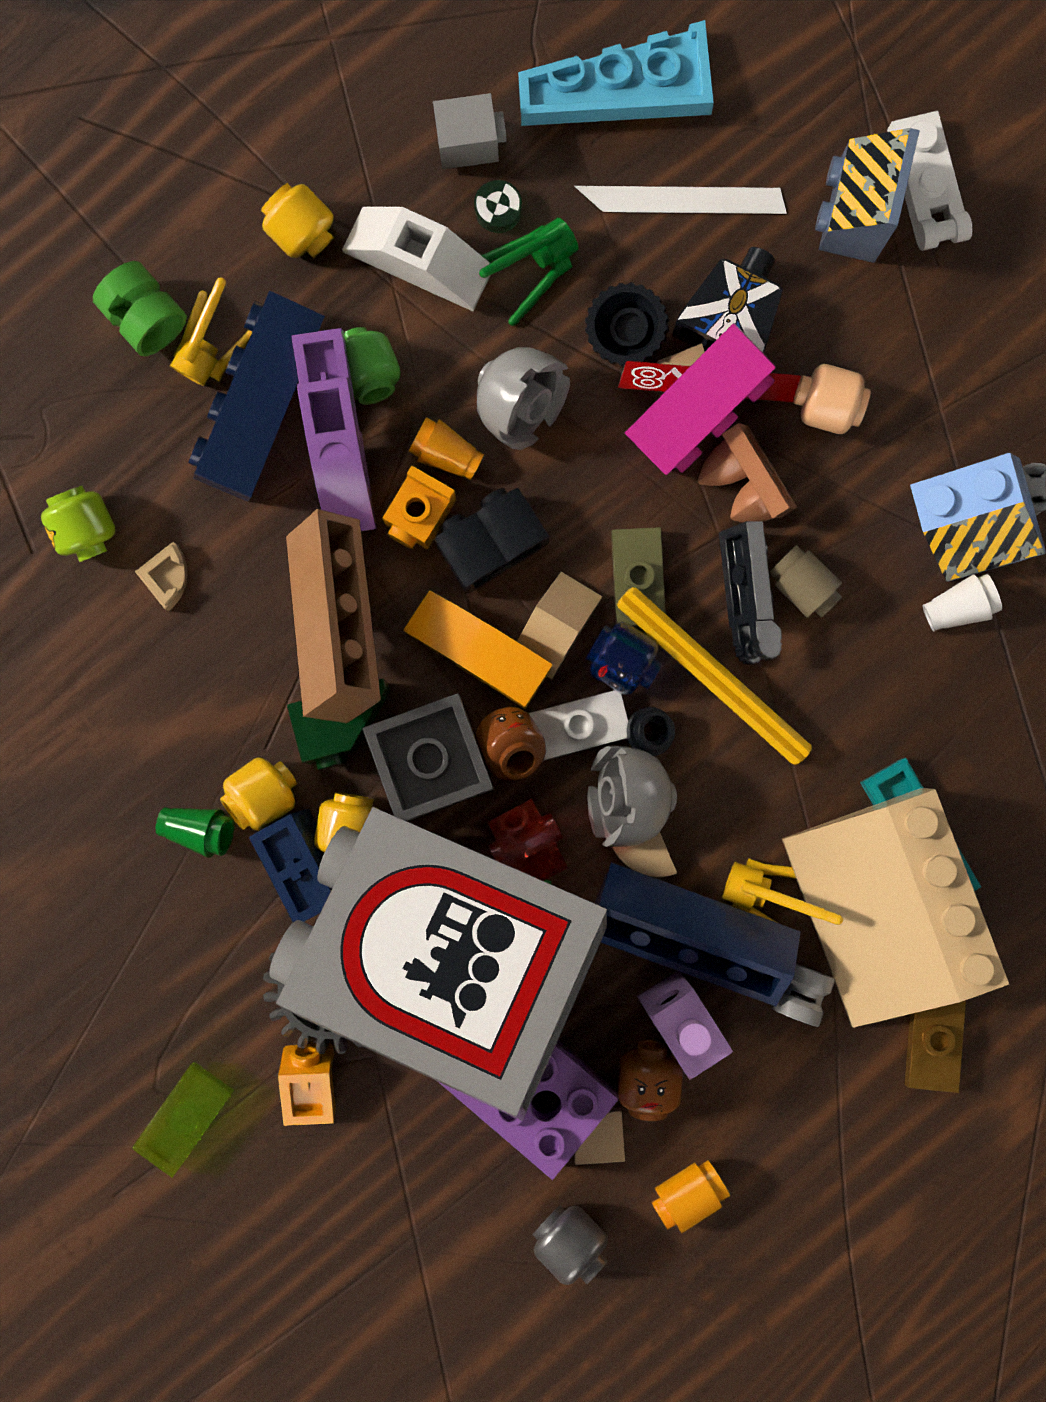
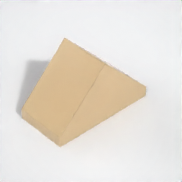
(559, 620)

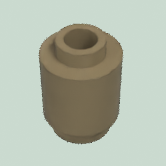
(806, 582)

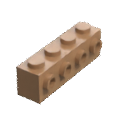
(332, 617)

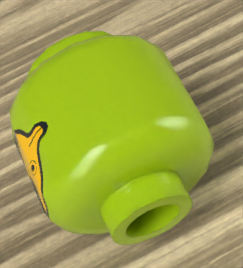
(78, 523)

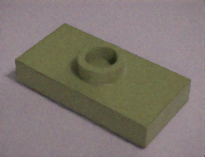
(637, 565)

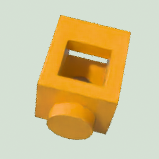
(422, 529)

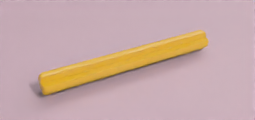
(714, 676)

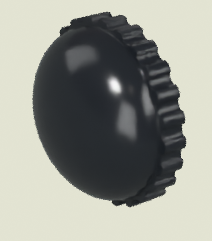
(627, 324)

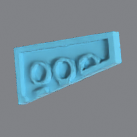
(639, 82)

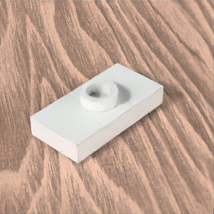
(582, 724)

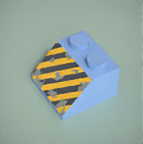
(979, 517)

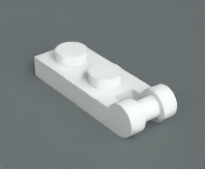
(933, 185)

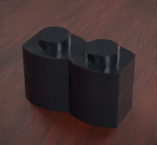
(491, 539)

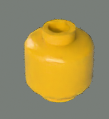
(297, 221)
(259, 794)
(344, 810)

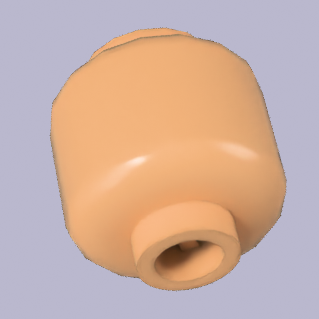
(832, 399)

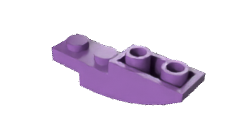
(333, 426)

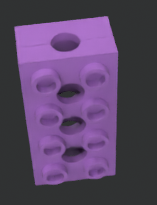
(555, 1133)

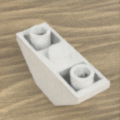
(418, 253)

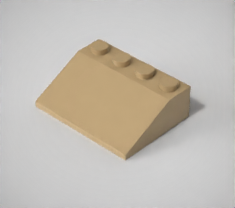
(906, 906)

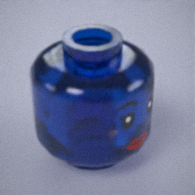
(624, 658)

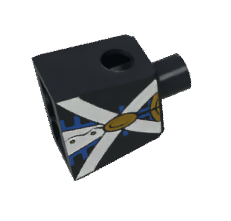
(729, 297)

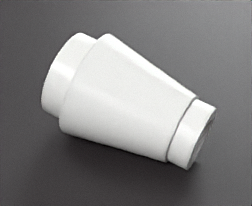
(964, 604)

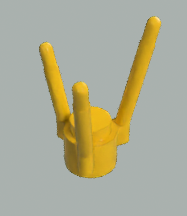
(196, 356)
(749, 888)

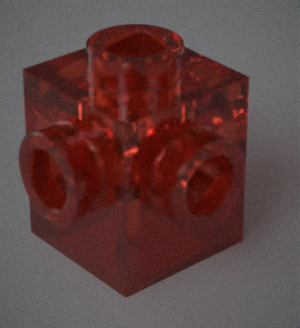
(524, 834)

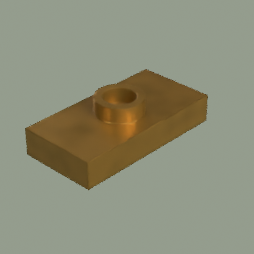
(935, 1048)

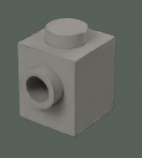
(468, 130)

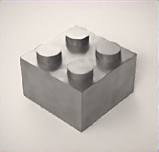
(428, 758)

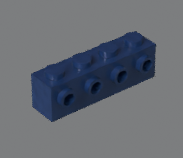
(256, 399)
(697, 926)

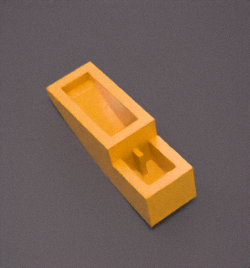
(478, 649)

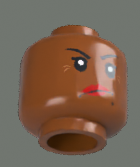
(510, 743)
(649, 1081)

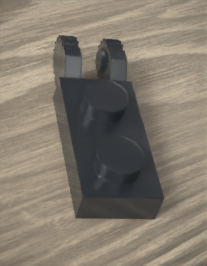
(749, 593)

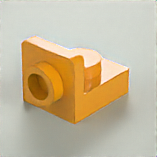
(306, 1085)

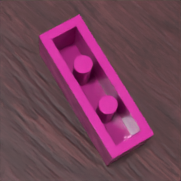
(702, 401)

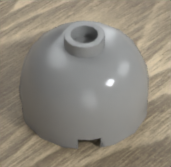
(519, 393)
(630, 798)

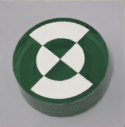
(498, 206)

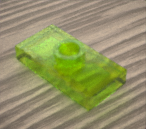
(183, 1119)

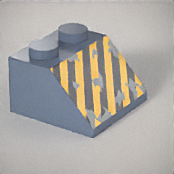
(866, 194)

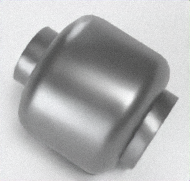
(571, 1245)

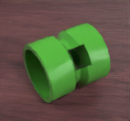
(135, 303)

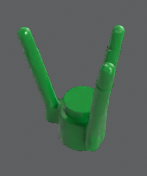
(548, 246)

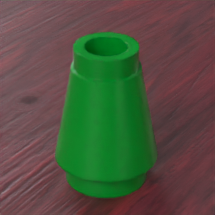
(197, 829)

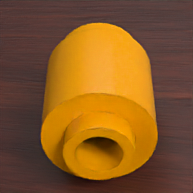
(690, 1196)

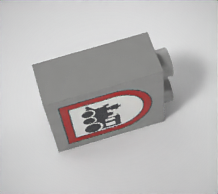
(440, 959)

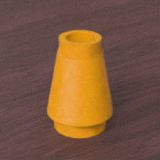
(445, 449)

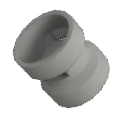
(811, 984)

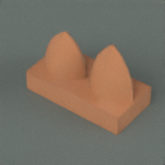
(740, 458)

